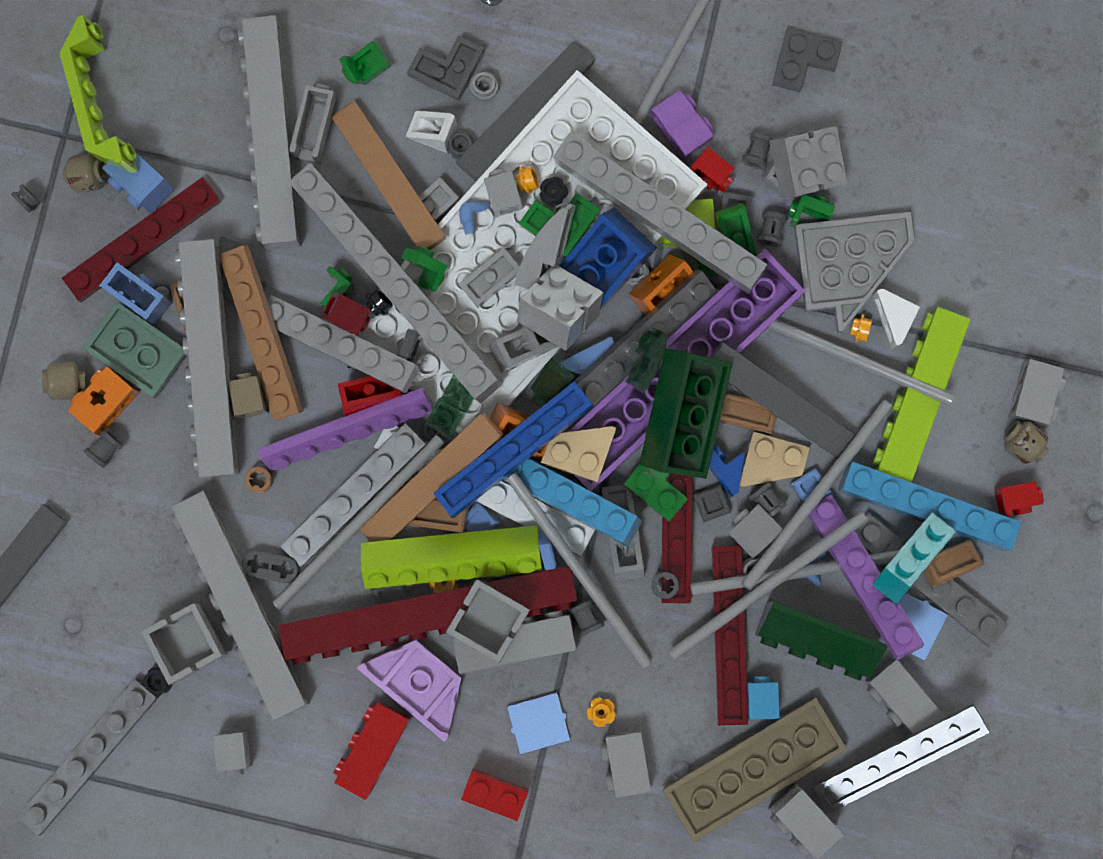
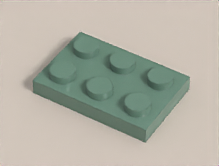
(135, 349)

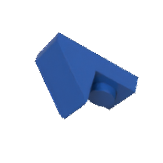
(729, 474)

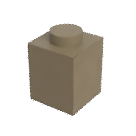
(247, 396)

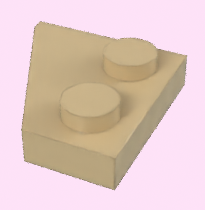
(580, 452)
(772, 460)

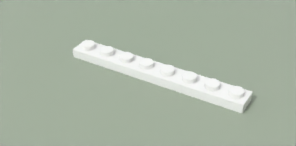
(507, 503)

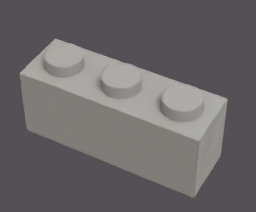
(903, 697)

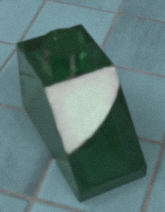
(550, 382)

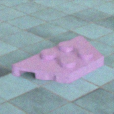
(418, 684)

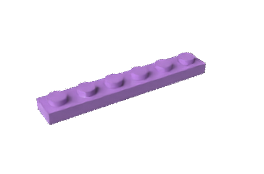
(346, 429)
(861, 574)

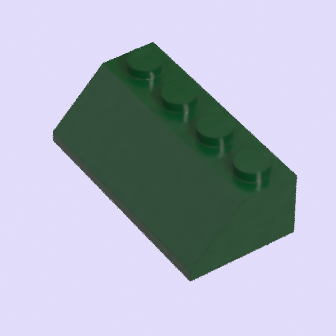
(685, 413)
(820, 640)

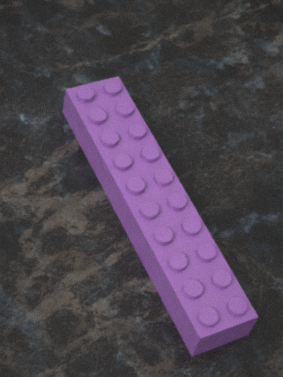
(725, 318)

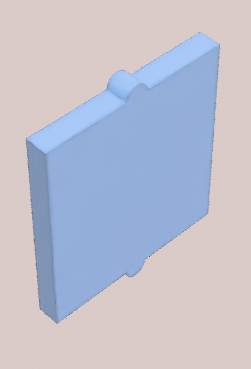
(925, 620)
(538, 723)

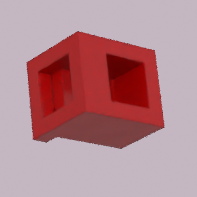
(713, 170)
(1018, 498)

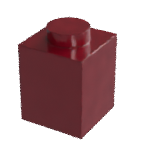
(346, 313)

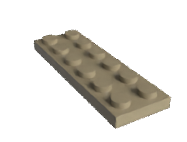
(754, 769)

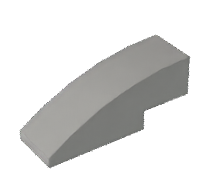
(546, 248)
(520, 348)
(628, 560)

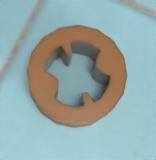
(256, 488)

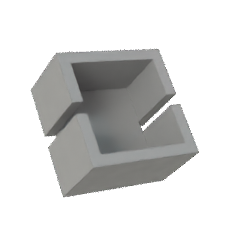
(808, 162)
(559, 306)
(488, 621)
(184, 645)
(805, 820)

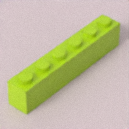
(914, 411)
(450, 557)

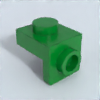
(365, 64)
(813, 206)
(433, 269)
(343, 284)

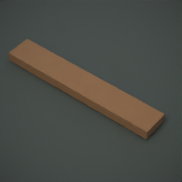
(388, 177)
(419, 490)

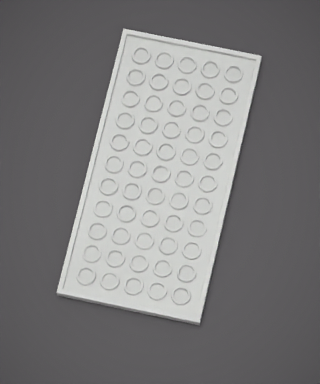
(600, 123)

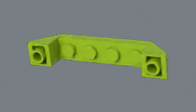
(80, 45)

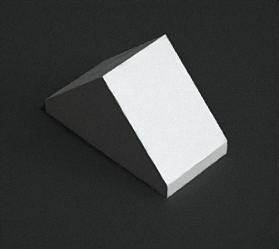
(432, 129)
(895, 315)

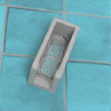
(313, 123)

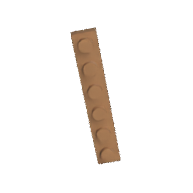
(261, 332)

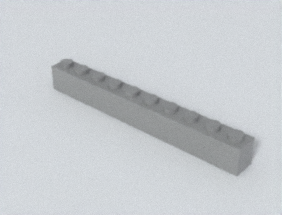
(395, 283)

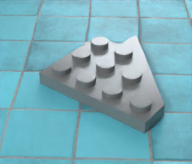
(848, 260)

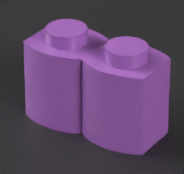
(682, 124)

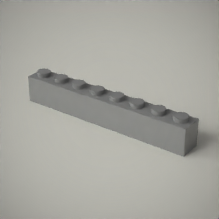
(270, 132)
(659, 213)
(208, 358)
(239, 604)

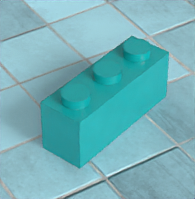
(914, 558)

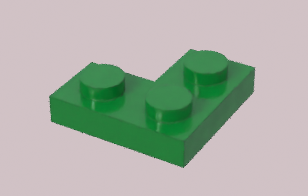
(583, 217)
(734, 225)
(655, 491)

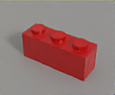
(371, 749)

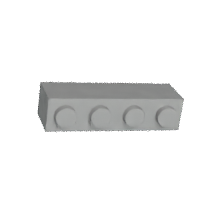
(531, 642)

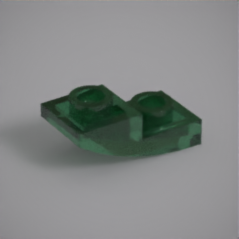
(651, 349)
(450, 408)

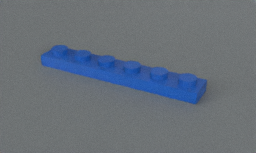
(513, 449)

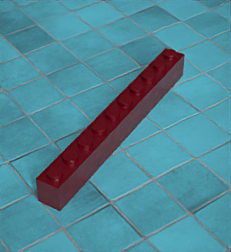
(416, 616)

